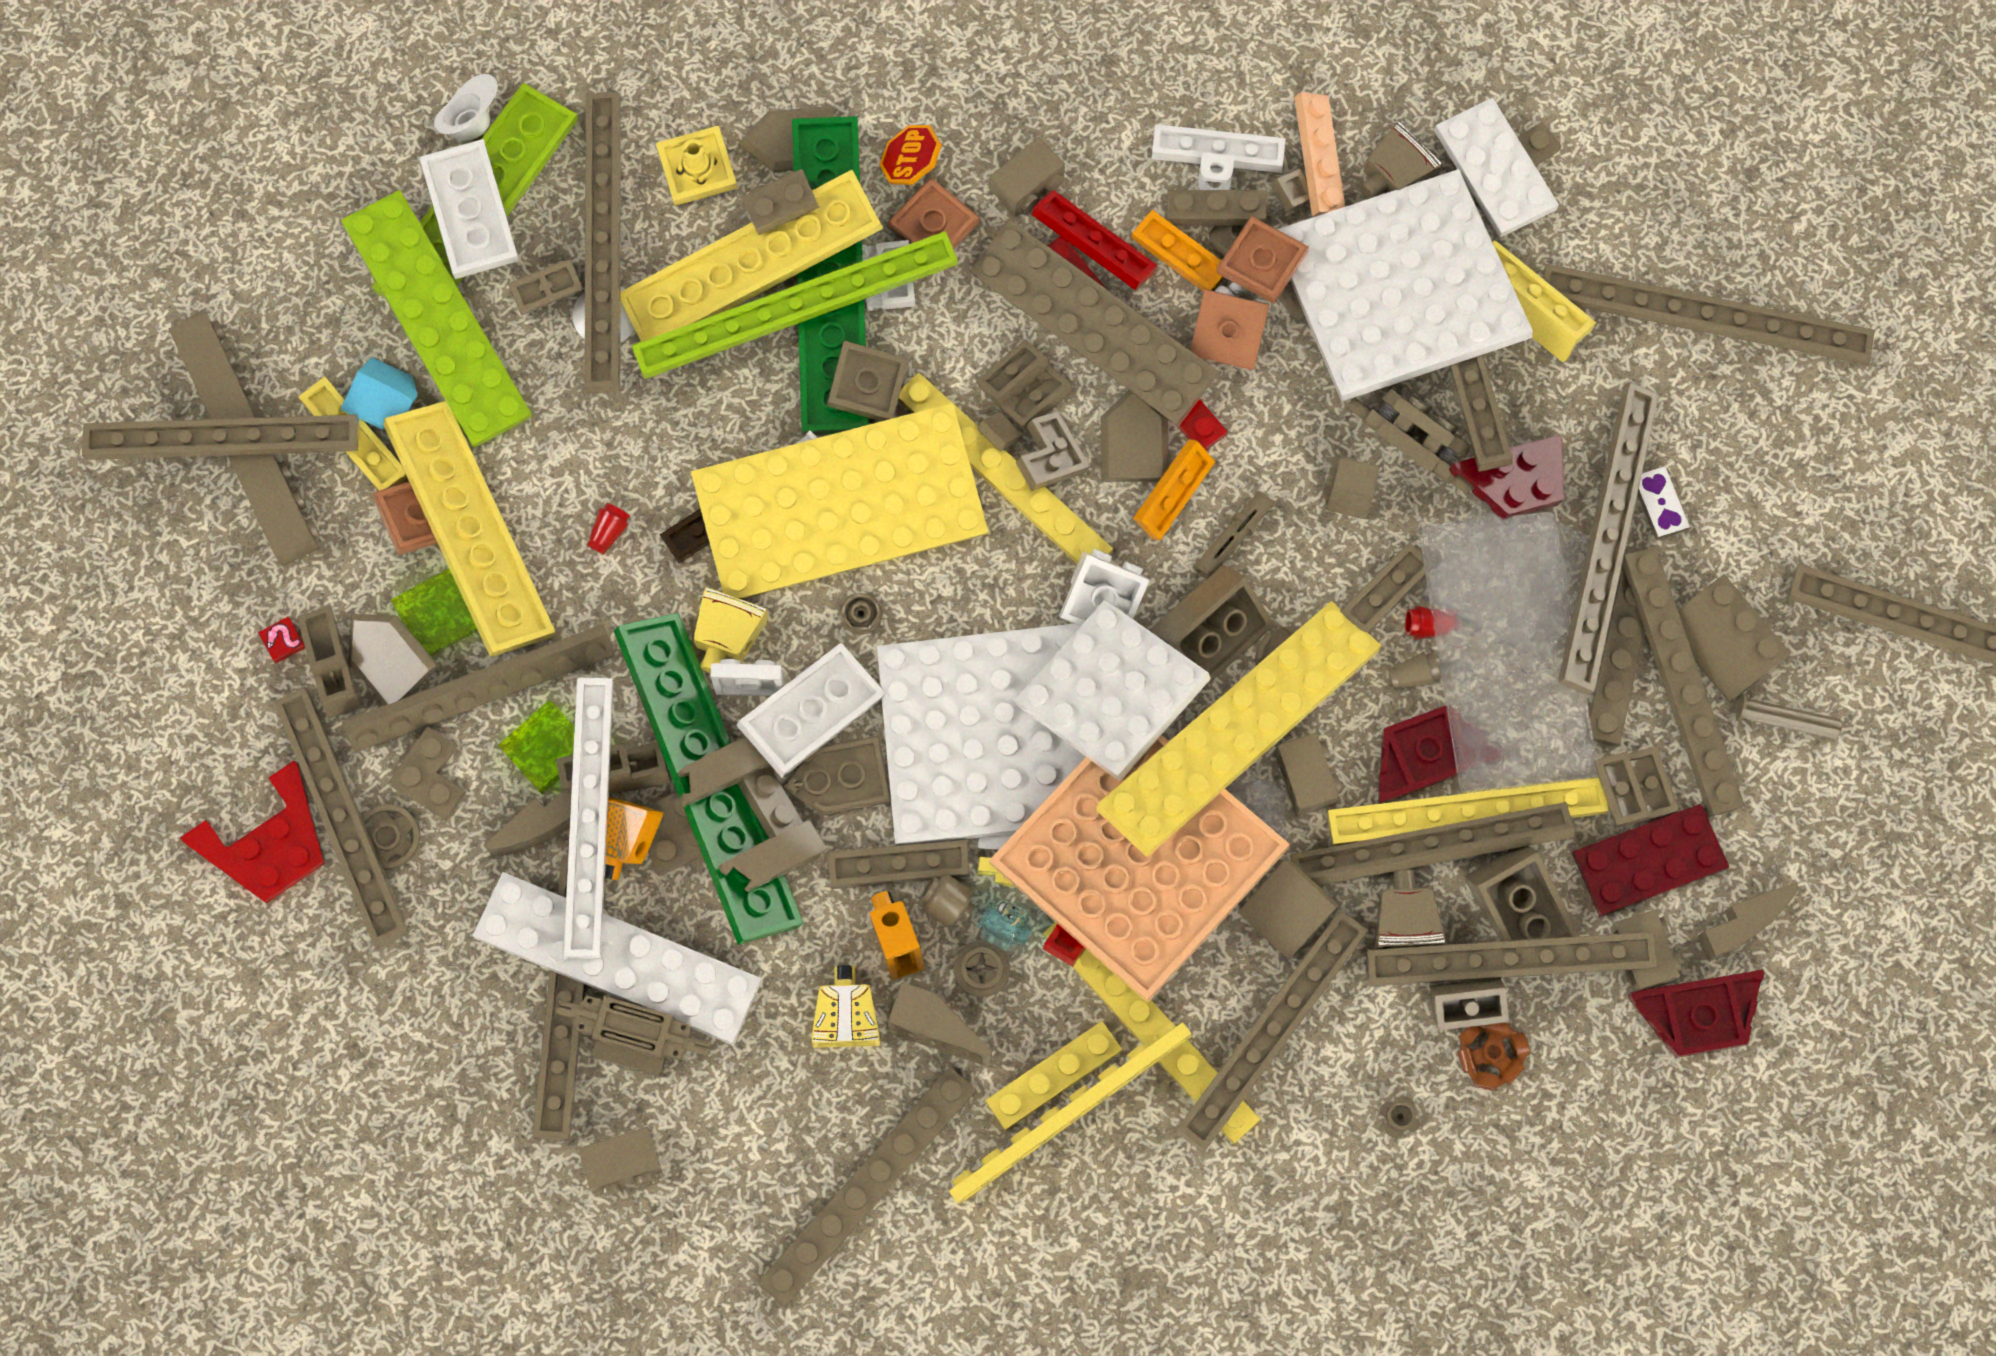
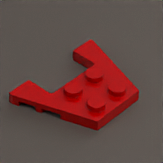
(273, 853)

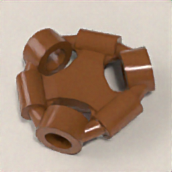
(1493, 1054)

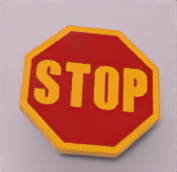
(910, 154)

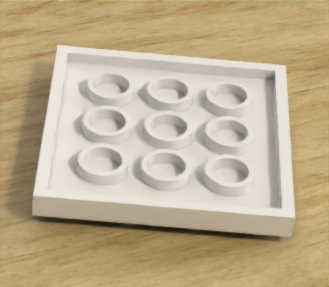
(1112, 689)

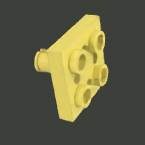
(693, 155)

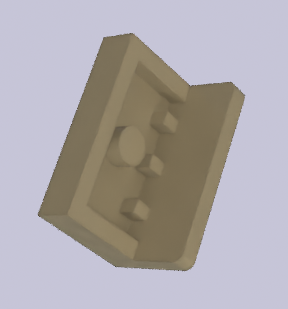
(780, 201)

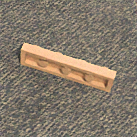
(1319, 153)

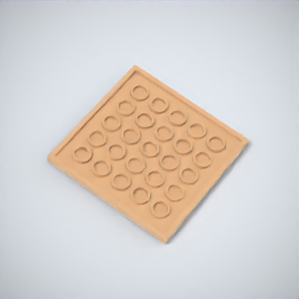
(1132, 908)

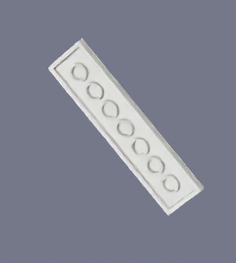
(632, 961)

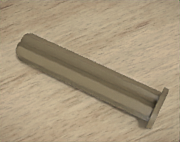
(1788, 717)

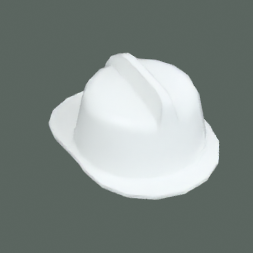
(468, 111)

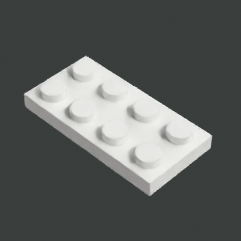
(1496, 167)
(469, 209)
(811, 709)

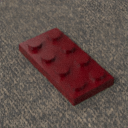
(1650, 860)

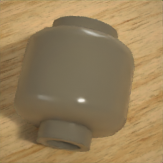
(947, 900)

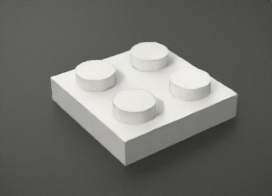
(735, 678)

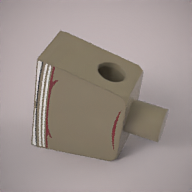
(1398, 163)
(1407, 915)

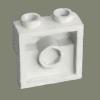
(1102, 580)

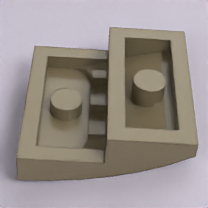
(1024, 385)
(1636, 786)
(1288, 908)

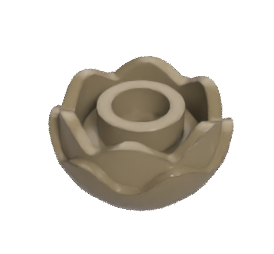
(861, 603)

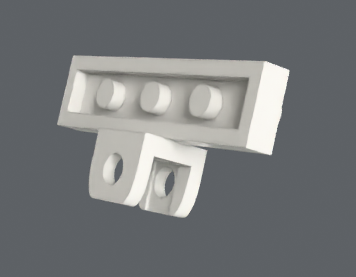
(1218, 152)

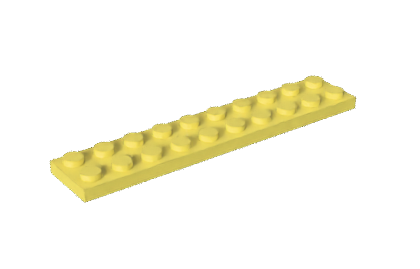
(1237, 729)

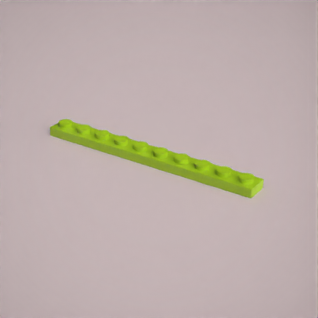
(794, 305)

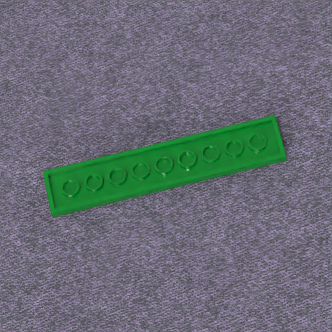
(825, 151)
(686, 731)

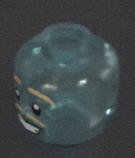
(1005, 925)

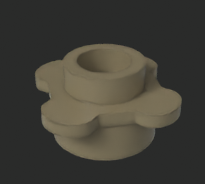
(1403, 1107)

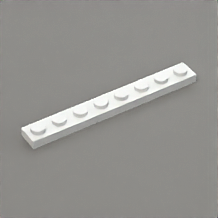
(588, 818)

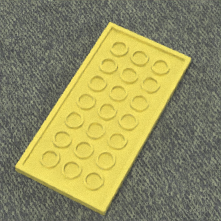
(839, 502)

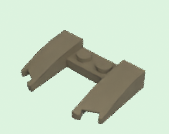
(790, 839)

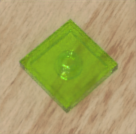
(435, 612)
(538, 744)

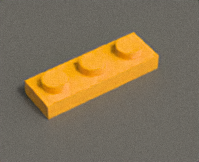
(1178, 251)
(1174, 489)

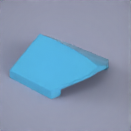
(379, 393)

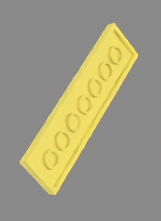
(749, 262)
(469, 528)

